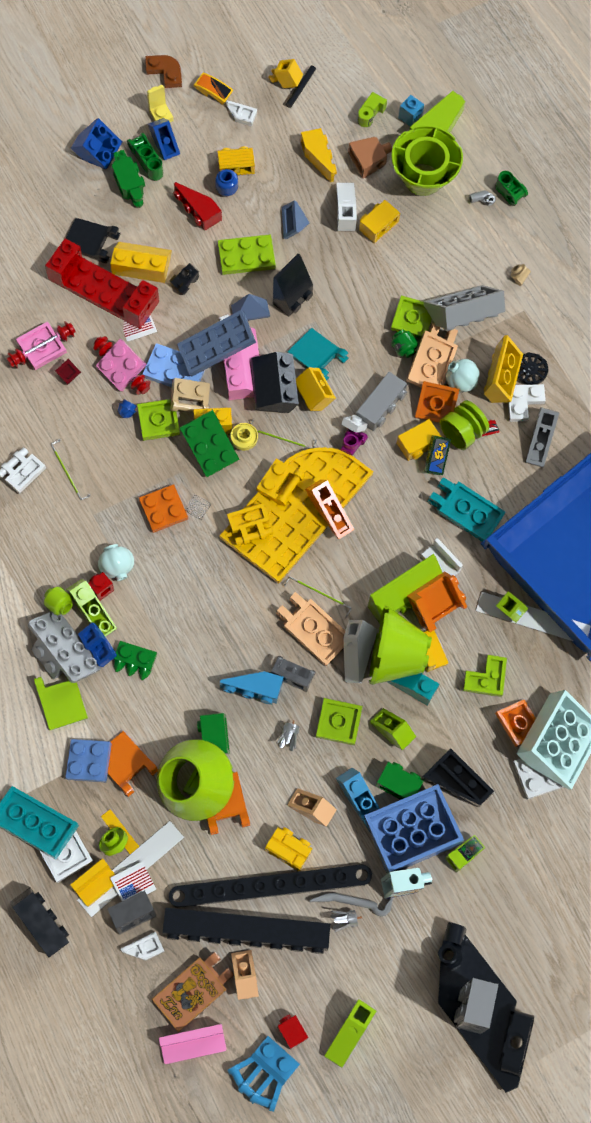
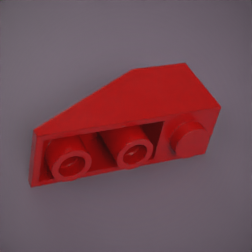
(203, 208)

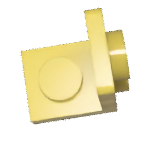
(157, 104)

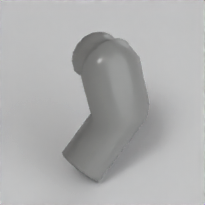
(483, 196)

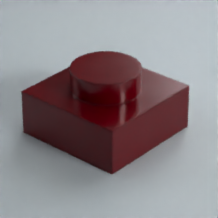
(68, 371)

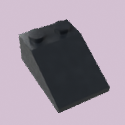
(292, 286)

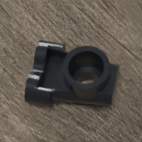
(183, 280)

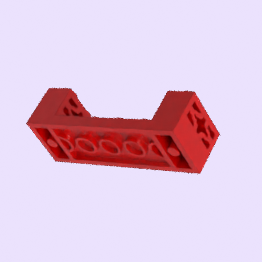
(100, 286)

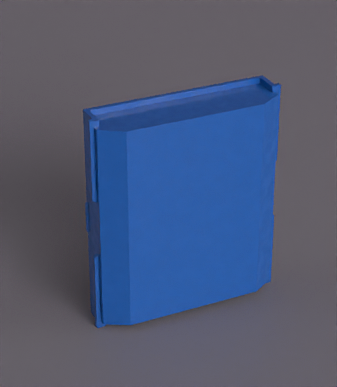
(550, 551)

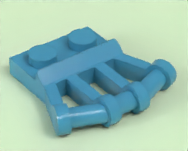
(274, 1062)

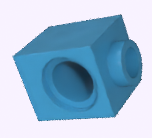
(411, 110)

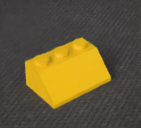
(140, 262)
(503, 371)

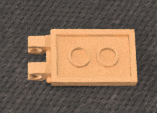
(432, 357)
(313, 628)

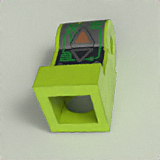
(465, 853)

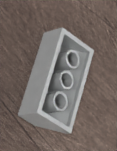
(466, 306)

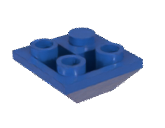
(97, 144)

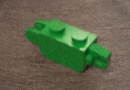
(127, 178)

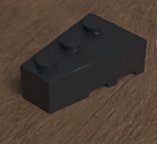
(459, 779)
(40, 921)

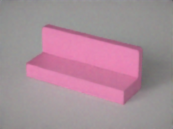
(192, 1044)

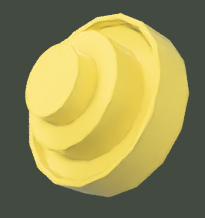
(244, 436)

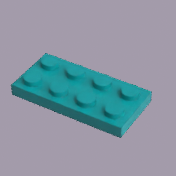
(35, 822)

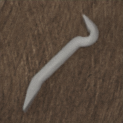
(355, 901)

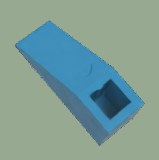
(257, 685)
(357, 793)

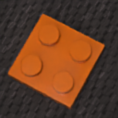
(163, 508)

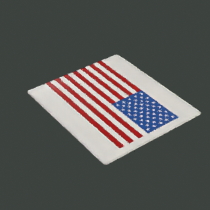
(132, 332)
(133, 881)

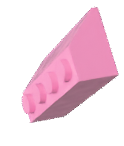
(239, 373)

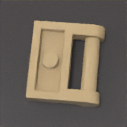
(189, 390)

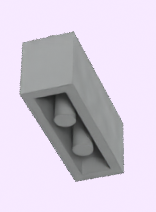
(382, 401)

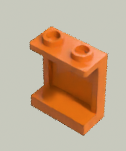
(436, 600)

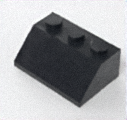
(274, 382)

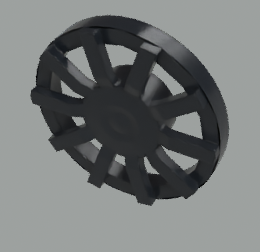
(531, 369)

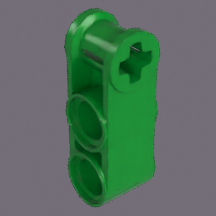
(146, 156)

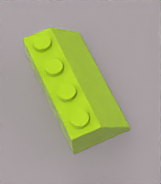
(395, 592)

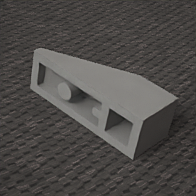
(542, 436)

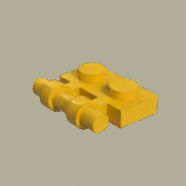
(249, 518)

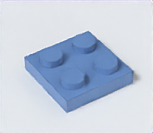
(88, 760)

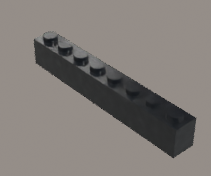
(246, 929)

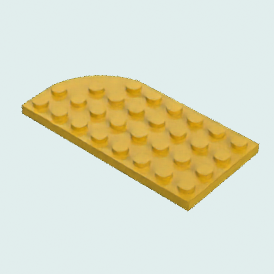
(299, 522)

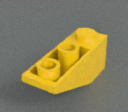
(316, 151)

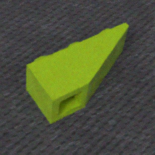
(90, 606)
(350, 1033)

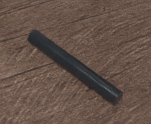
(301, 86)

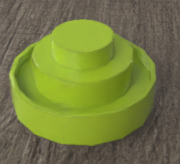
(113, 841)

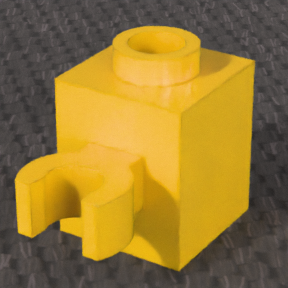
(286, 73)

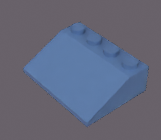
(413, 829)

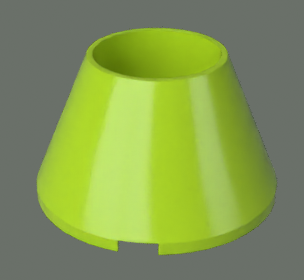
(430, 147)
(215, 780)

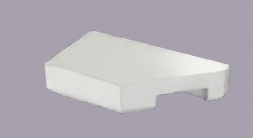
(242, 113)
(145, 948)

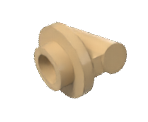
(520, 273)

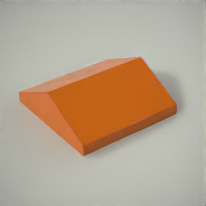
(436, 401)
(516, 721)

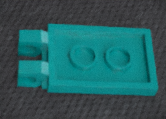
(467, 509)

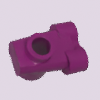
(353, 441)

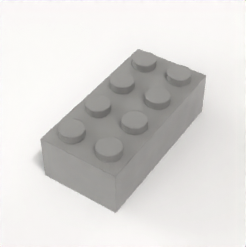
(476, 1006)

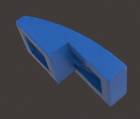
(98, 644)

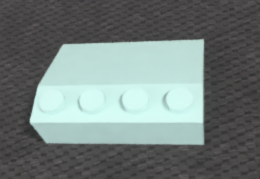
(559, 739)

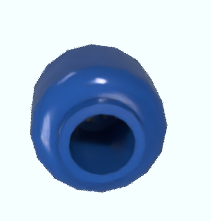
(226, 182)

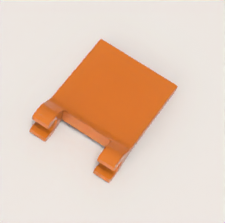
(127, 761)
(234, 807)

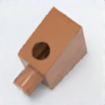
(369, 155)

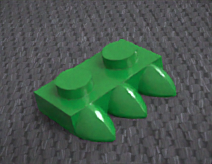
(134, 658)

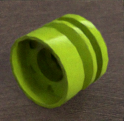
(464, 425)

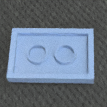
(166, 365)

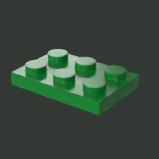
(209, 443)

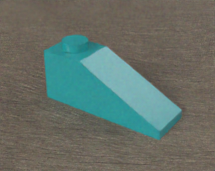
(417, 686)

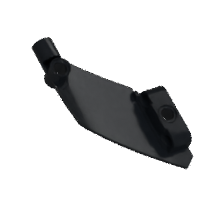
(506, 1023)

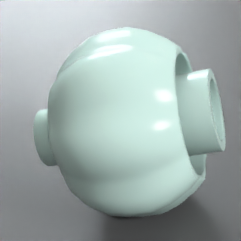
(462, 375)
(116, 562)

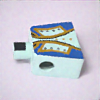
(404, 882)

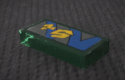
(437, 455)

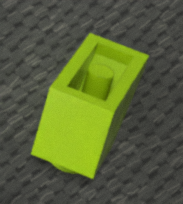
(393, 728)

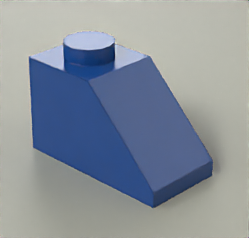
(164, 138)

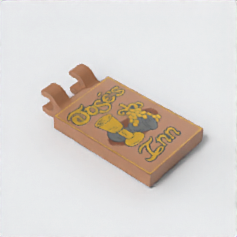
(192, 992)

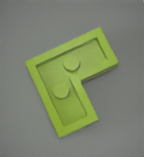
(489, 682)

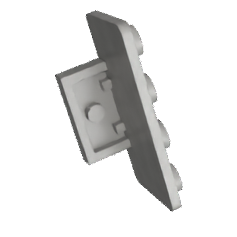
(61, 648)

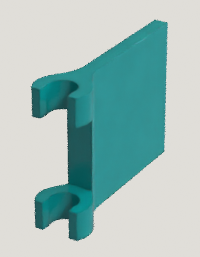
(317, 351)

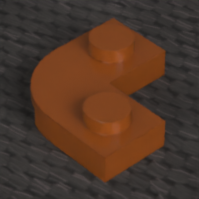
(165, 65)

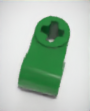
(512, 190)

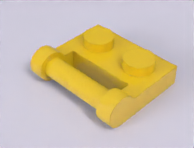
(274, 480)

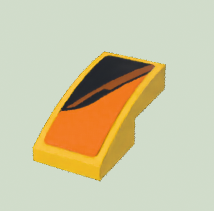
(212, 86)

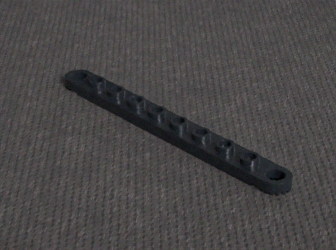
(270, 885)

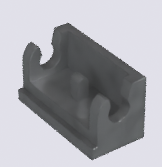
(293, 674)
(131, 912)

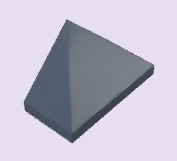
(293, 219)
(252, 306)

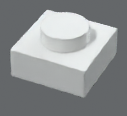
(354, 423)

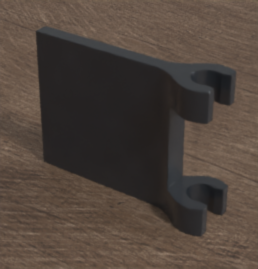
(92, 237)

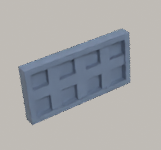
(216, 343)

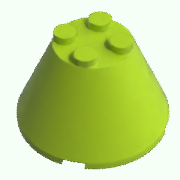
(398, 649)

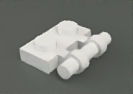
(24, 473)

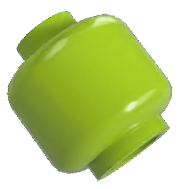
(58, 601)

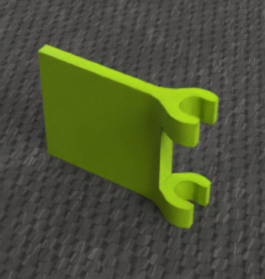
(61, 703)

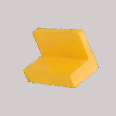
(436, 654)
(94, 882)

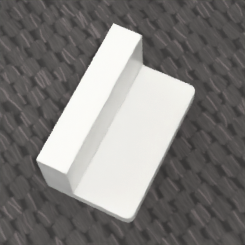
(446, 560)

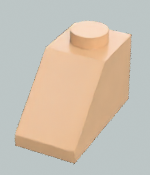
(312, 807)
(244, 974)

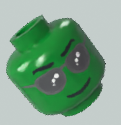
(404, 343)

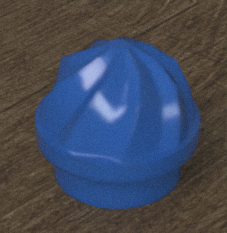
(126, 409)

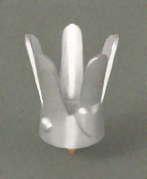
(289, 732)
(346, 919)

